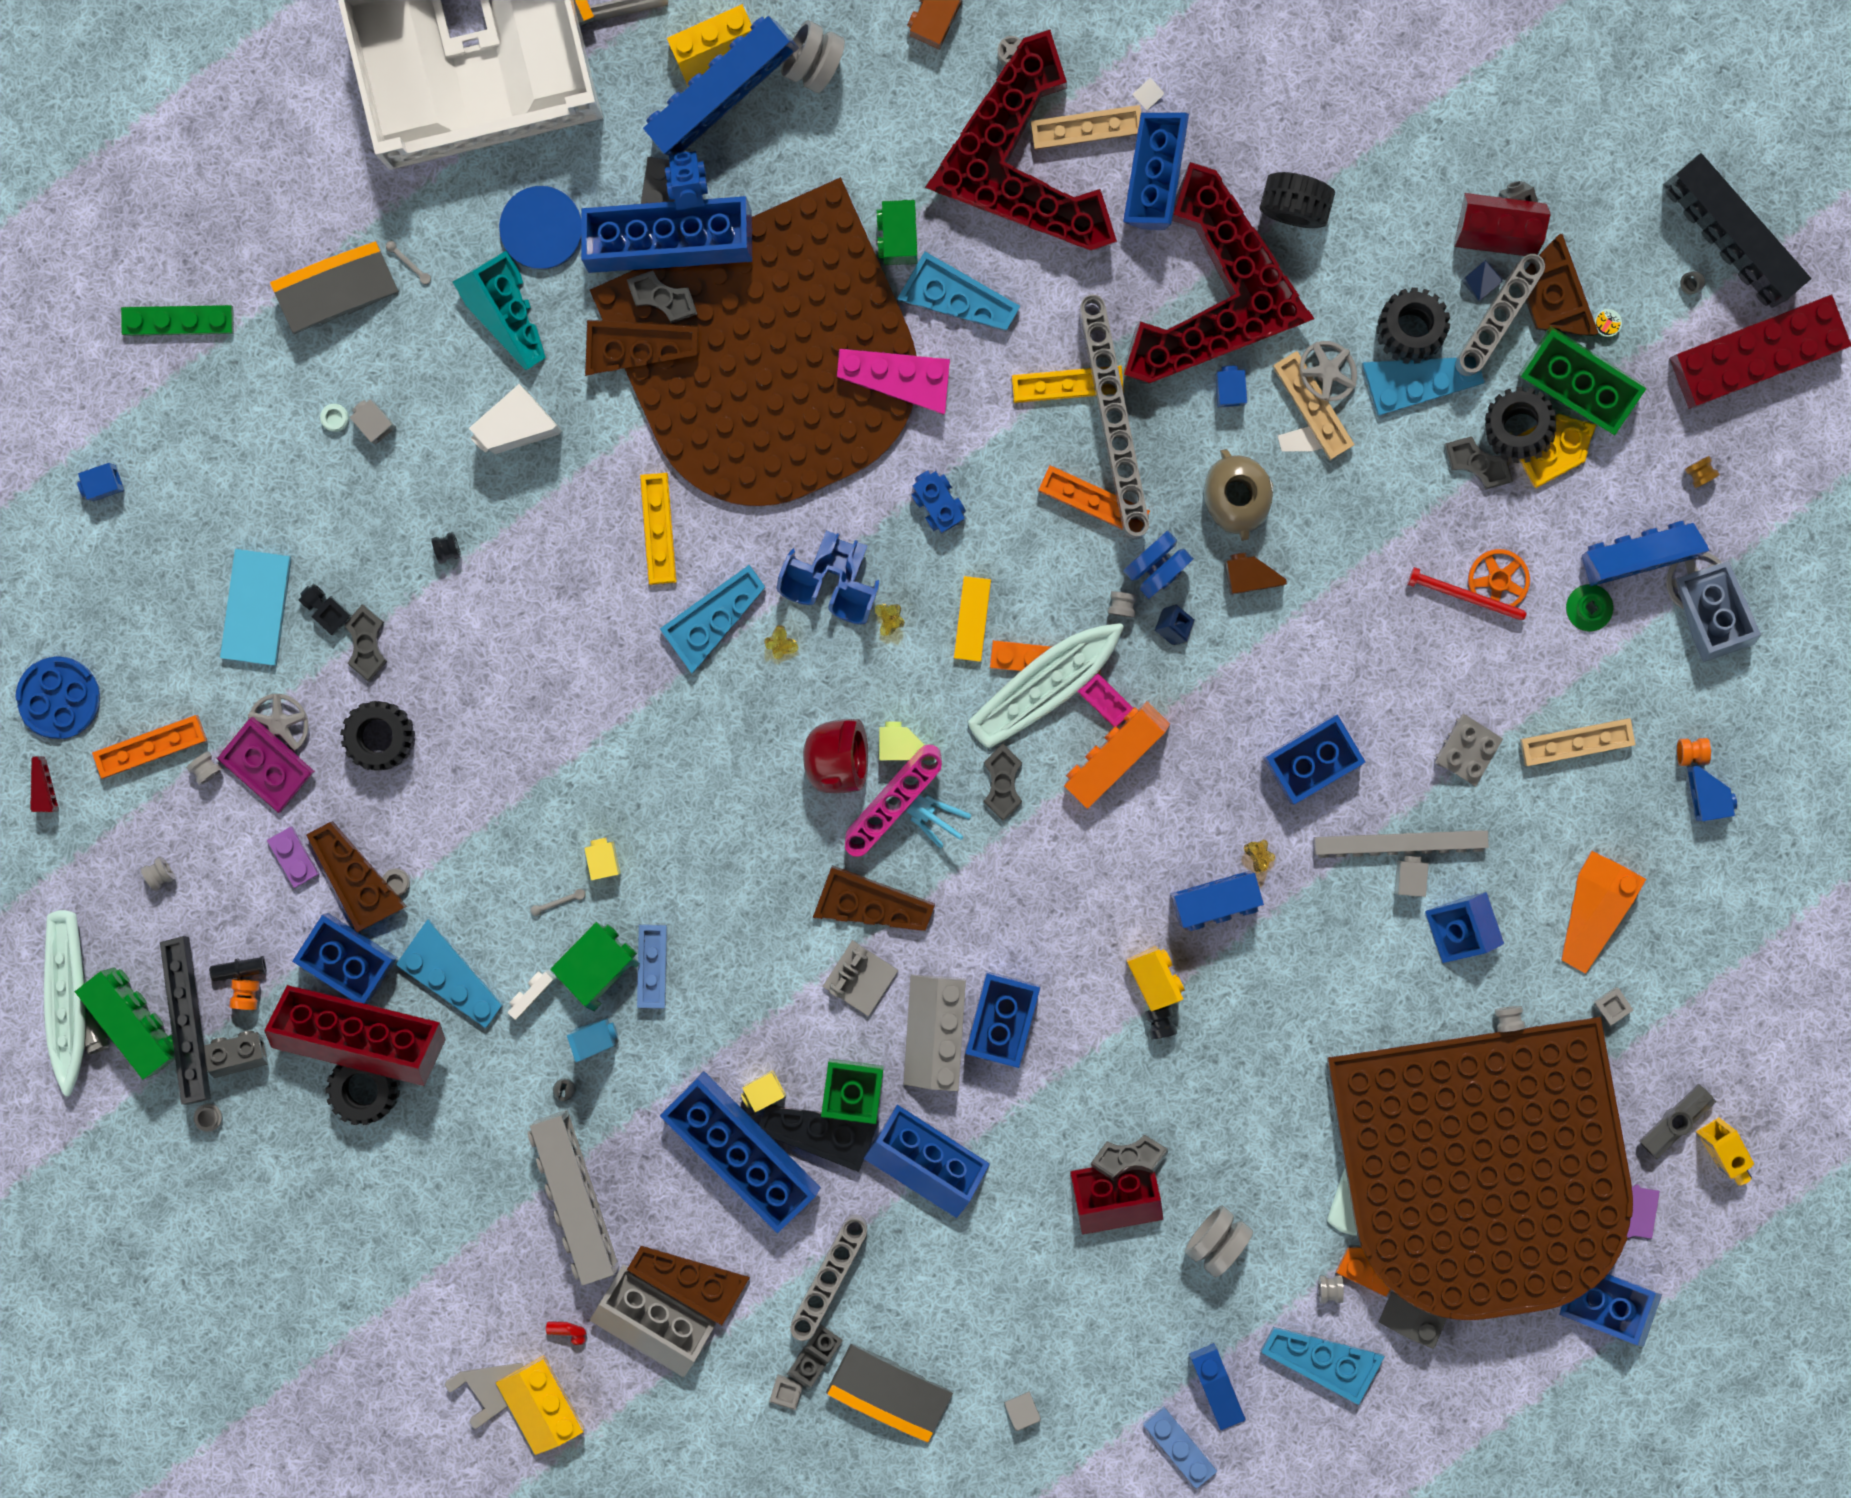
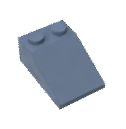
(1717, 611)

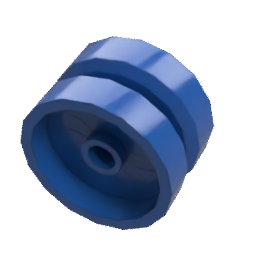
(1158, 565)

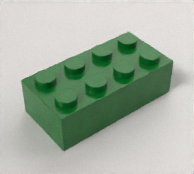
(1582, 380)
(128, 1021)

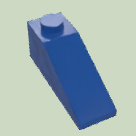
(1217, 1386)

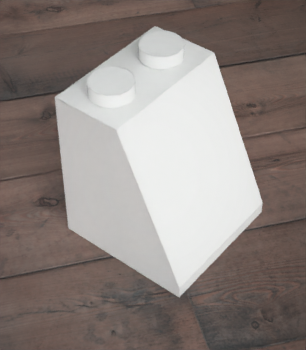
(513, 423)

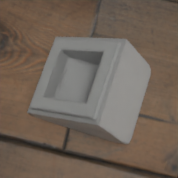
(1022, 1411)

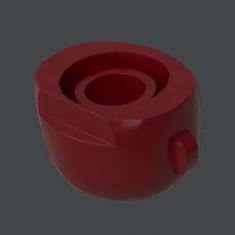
(837, 756)

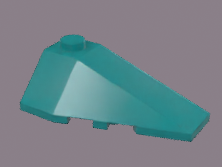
(496, 300)

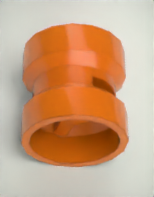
(1696, 752)
(245, 988)

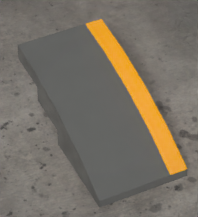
(334, 287)
(889, 1392)

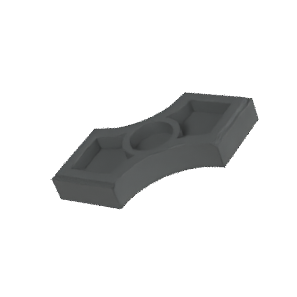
(651, 292)
(1467, 456)
(366, 653)
(1002, 795)
(1140, 1155)

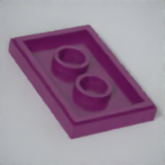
(265, 764)

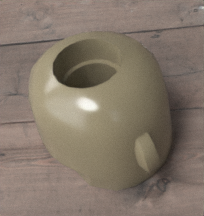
(1250, 473)

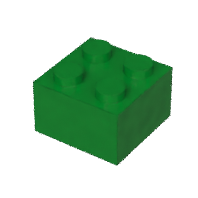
(899, 237)
(852, 1091)

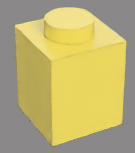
(602, 859)
(762, 1091)

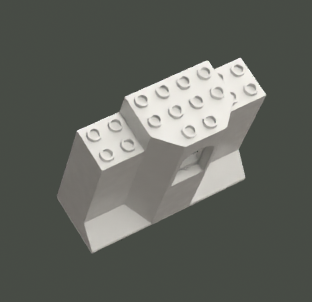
(440, 99)

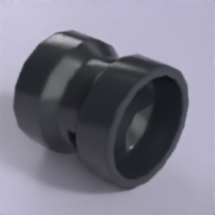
(1161, 1023)

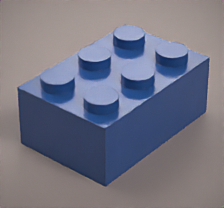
(1314, 759)
(1217, 900)
(344, 959)
(1002, 1019)

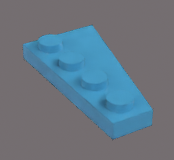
(953, 293)
(1404, 385)
(707, 621)
(442, 970)
(1328, 1363)

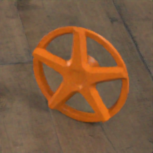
(1499, 578)

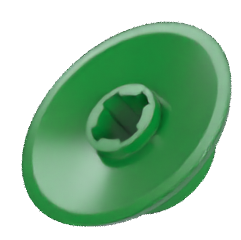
(1580, 616)

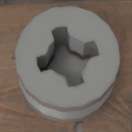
(1011, 44)
(1122, 604)
(204, 768)
(158, 873)
(1509, 1018)
(1330, 1289)

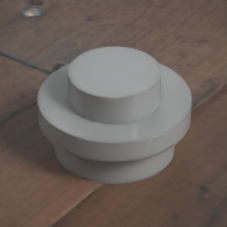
(208, 1117)

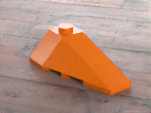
(1599, 904)

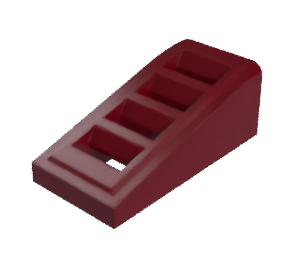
(42, 790)

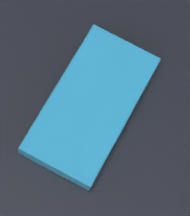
(255, 607)

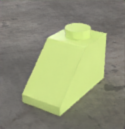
(898, 742)

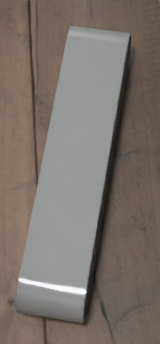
(1506, 303)
(825, 1290)

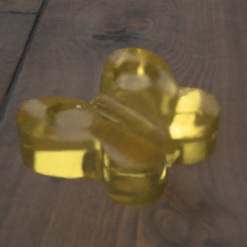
(890, 617)
(780, 643)
(1259, 855)

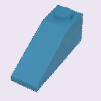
(592, 1039)

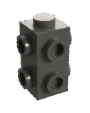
(235, 1054)

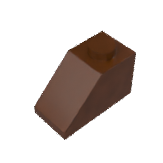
(1250, 574)

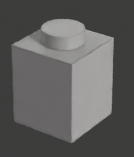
(372, 421)
(1411, 877)

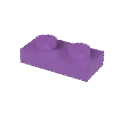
(293, 857)

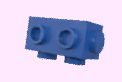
(686, 180)
(933, 494)

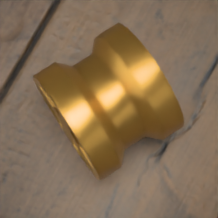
(1702, 471)

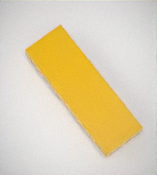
(972, 618)

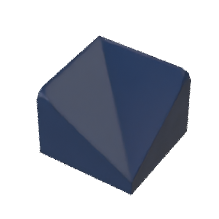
(1482, 280)
(1174, 625)

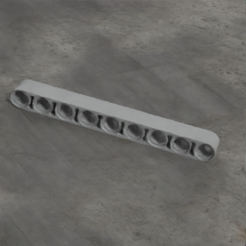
(1114, 403)

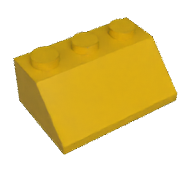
(704, 41)
(540, 1406)

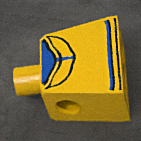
(1727, 1150)

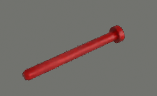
(1466, 595)

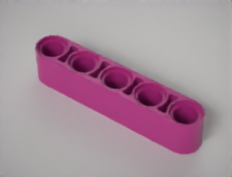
(889, 813)

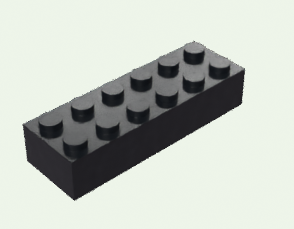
(1736, 231)

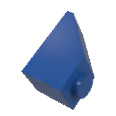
(1710, 796)

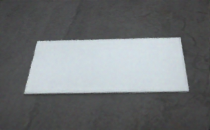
(1299, 440)

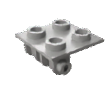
(1468, 749)
(860, 978)

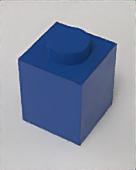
(1231, 387)
(100, 482)

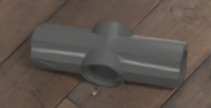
(1690, 1108)

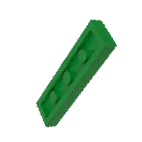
(177, 320)

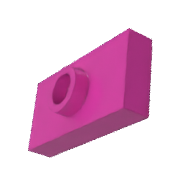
(1105, 700)

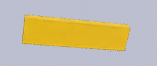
(1058, 385)
(658, 528)

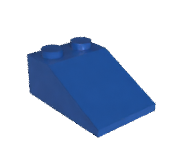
(1616, 1309)

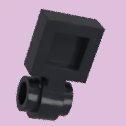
(330, 614)

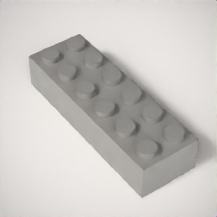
(574, 1197)

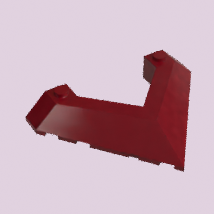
(978, 165)
(1260, 294)

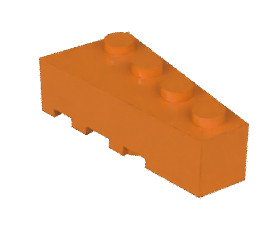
(1117, 754)

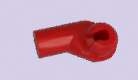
(567, 1329)

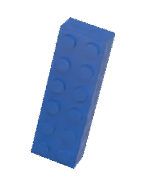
(720, 87)
(666, 237)
(740, 1152)

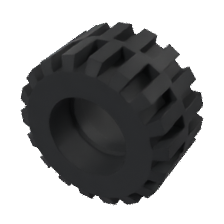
(1297, 200)
(1415, 304)
(1520, 403)
(355, 727)
(350, 1109)

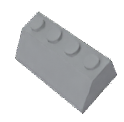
(934, 1032)
(653, 1322)

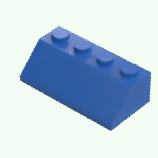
(1156, 170)
(1644, 553)
(927, 1161)

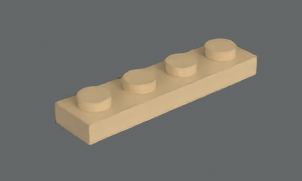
(1085, 127)
(1315, 411)
(1577, 742)

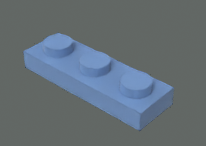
(652, 966)
(1180, 1447)

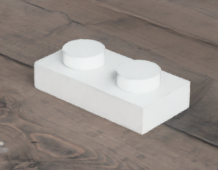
(522, 1001)

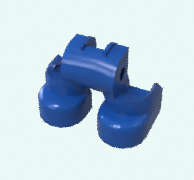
(803, 581)

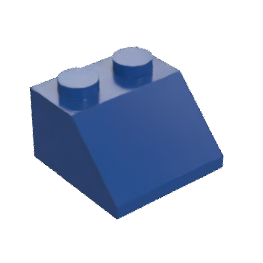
(1464, 927)

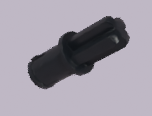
(238, 969)

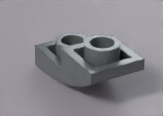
(814, 1356)

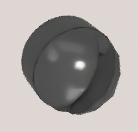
(1691, 286)
(569, 1092)

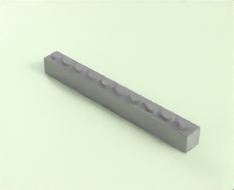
(1401, 842)

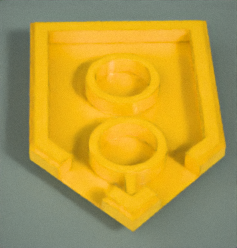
(1565, 453)

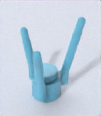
(922, 809)

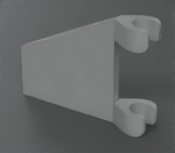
(483, 1385)

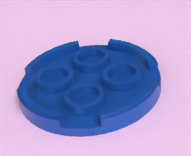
(540, 227)
(58, 697)

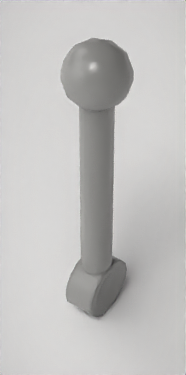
(424, 277)
(536, 910)

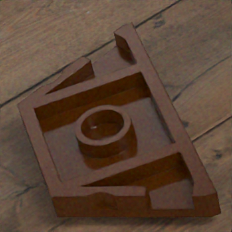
(1558, 294)

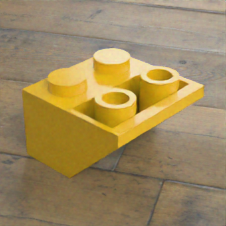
(1155, 979)

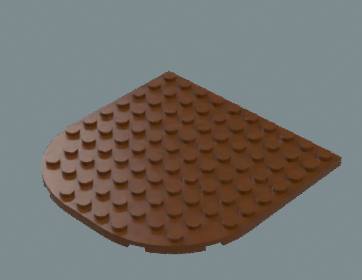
(762, 399)
(1486, 1167)

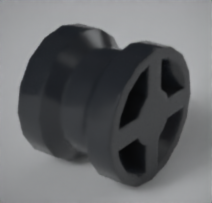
(446, 547)

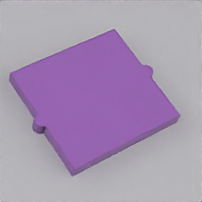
(1644, 1212)

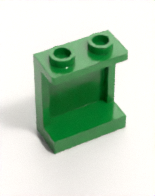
(594, 964)

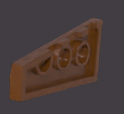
(630, 344)
(354, 879)
(860, 899)
(696, 1284)

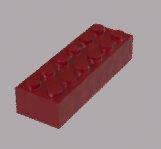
(1760, 351)
(355, 1035)

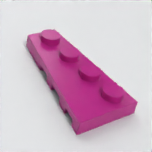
(904, 377)

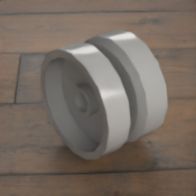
(815, 58)
(1218, 1241)

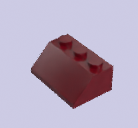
(1502, 225)
(1118, 1203)

